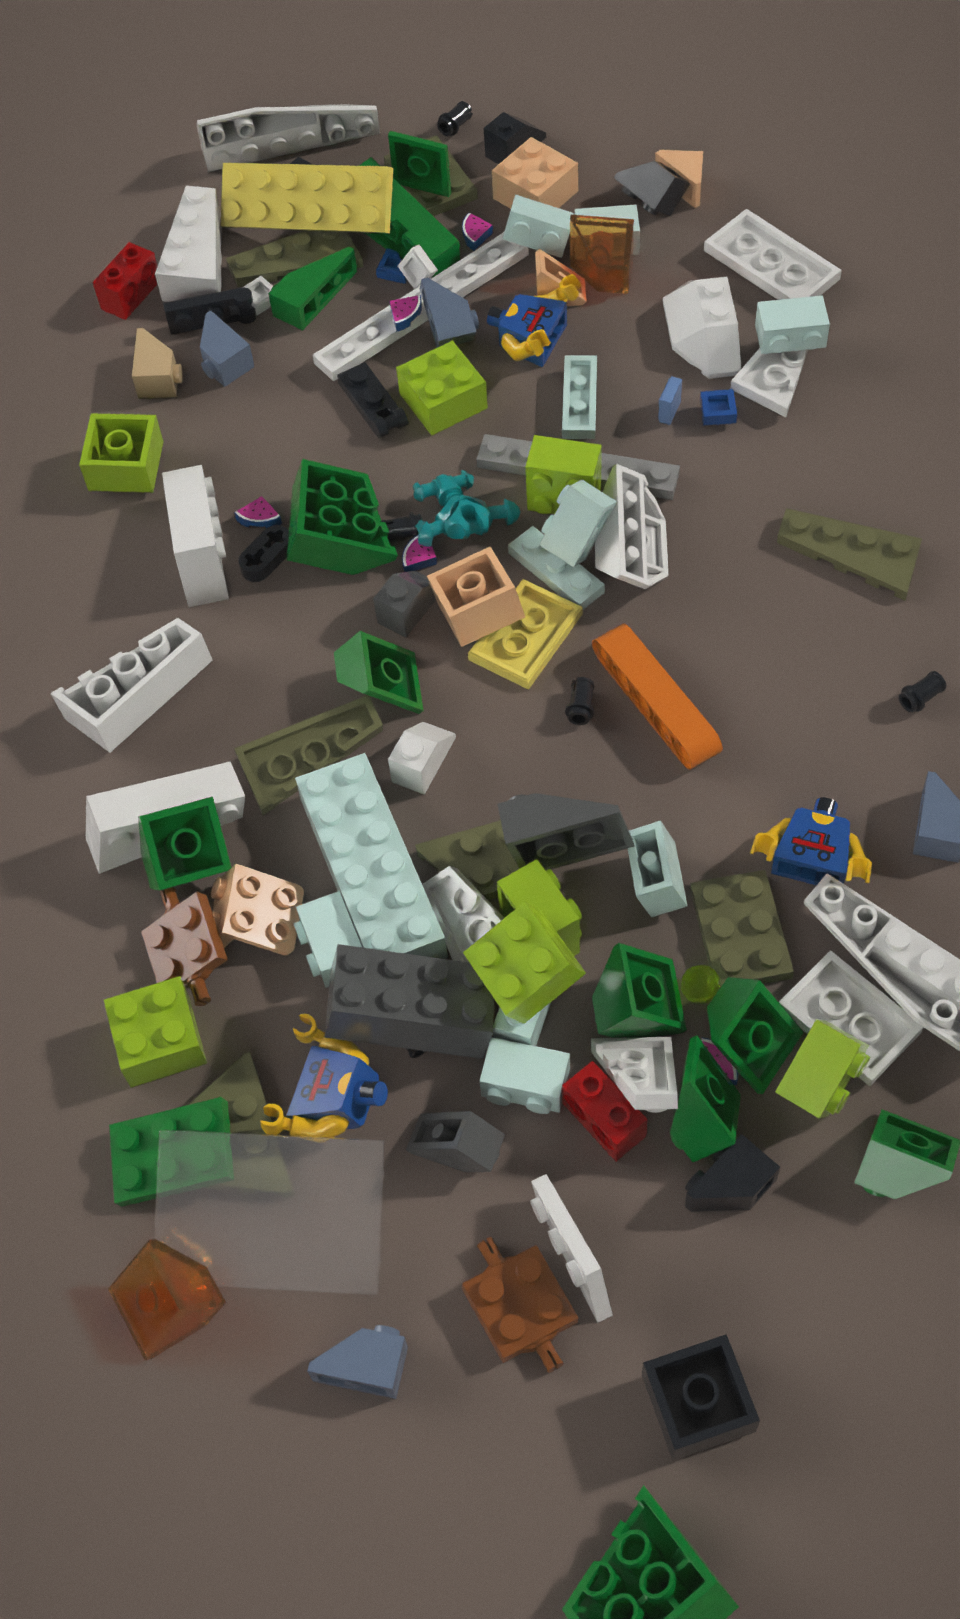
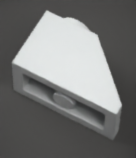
(419, 756)

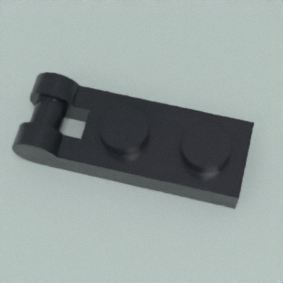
(190, 313)
(372, 400)

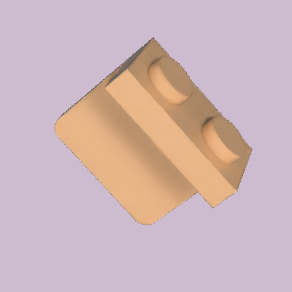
(256, 909)

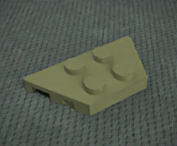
(476, 853)
(244, 1096)

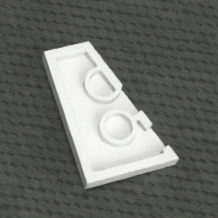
(770, 379)
(460, 910)
(640, 1070)
(568, 1241)

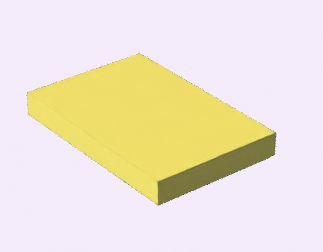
(527, 645)

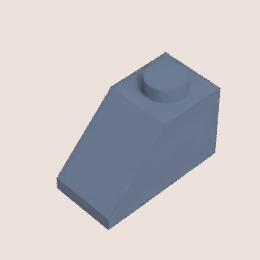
(448, 314)
(223, 351)
(938, 821)
(364, 1362)

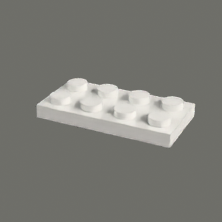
(771, 258)

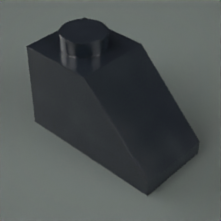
(507, 134)

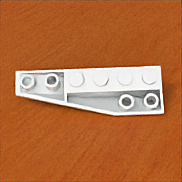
(279, 131)
(901, 960)

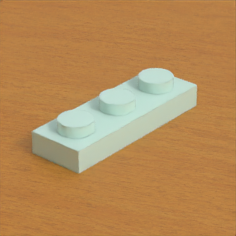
(579, 397)
(567, 581)

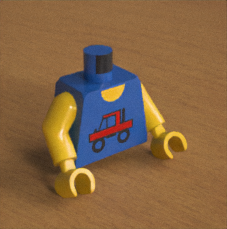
(534, 323)
(814, 845)
(331, 1091)

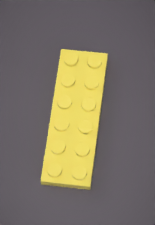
(307, 197)

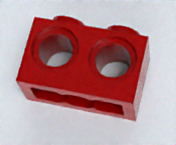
(126, 281)
(604, 1111)

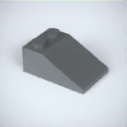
(561, 829)

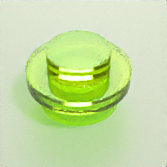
(700, 984)

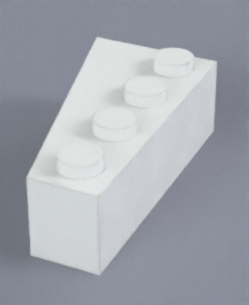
(193, 248)
(196, 534)
(134, 684)
(114, 814)

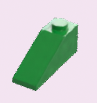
(310, 288)

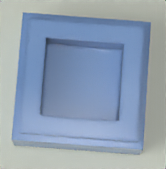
(670, 400)

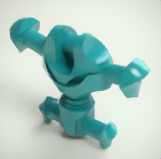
(460, 513)

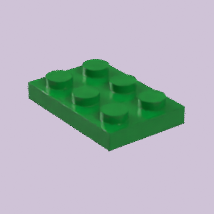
(136, 1145)

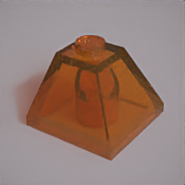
(602, 251)
(164, 1297)

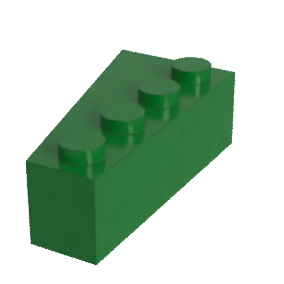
(415, 226)

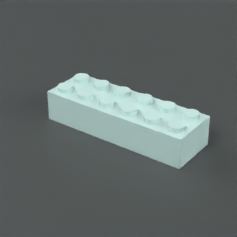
(369, 860)

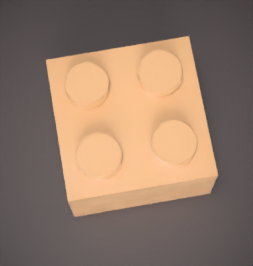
(536, 174)
(476, 596)

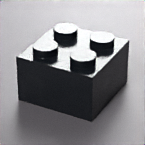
(700, 1397)

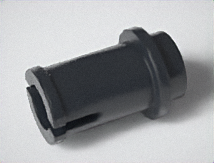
(449, 122)
(402, 526)
(915, 696)
(579, 709)

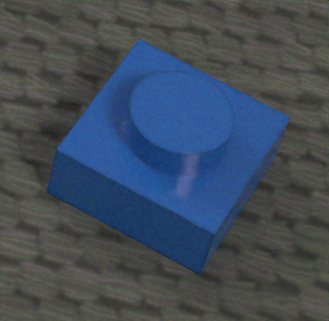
(718, 407)

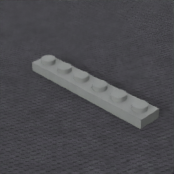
(511, 456)

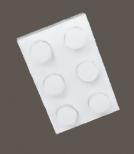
(852, 1003)

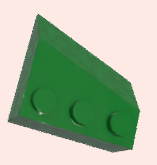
(336, 521)
(649, 1574)

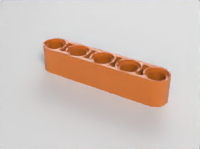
(657, 696)

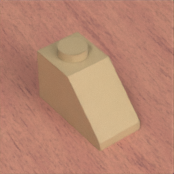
(154, 368)

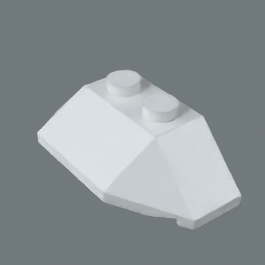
(704, 326)
(634, 535)

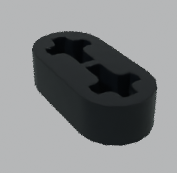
(262, 551)

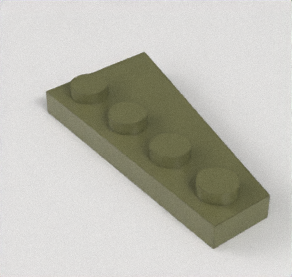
(287, 255)
(872, 553)
(304, 747)

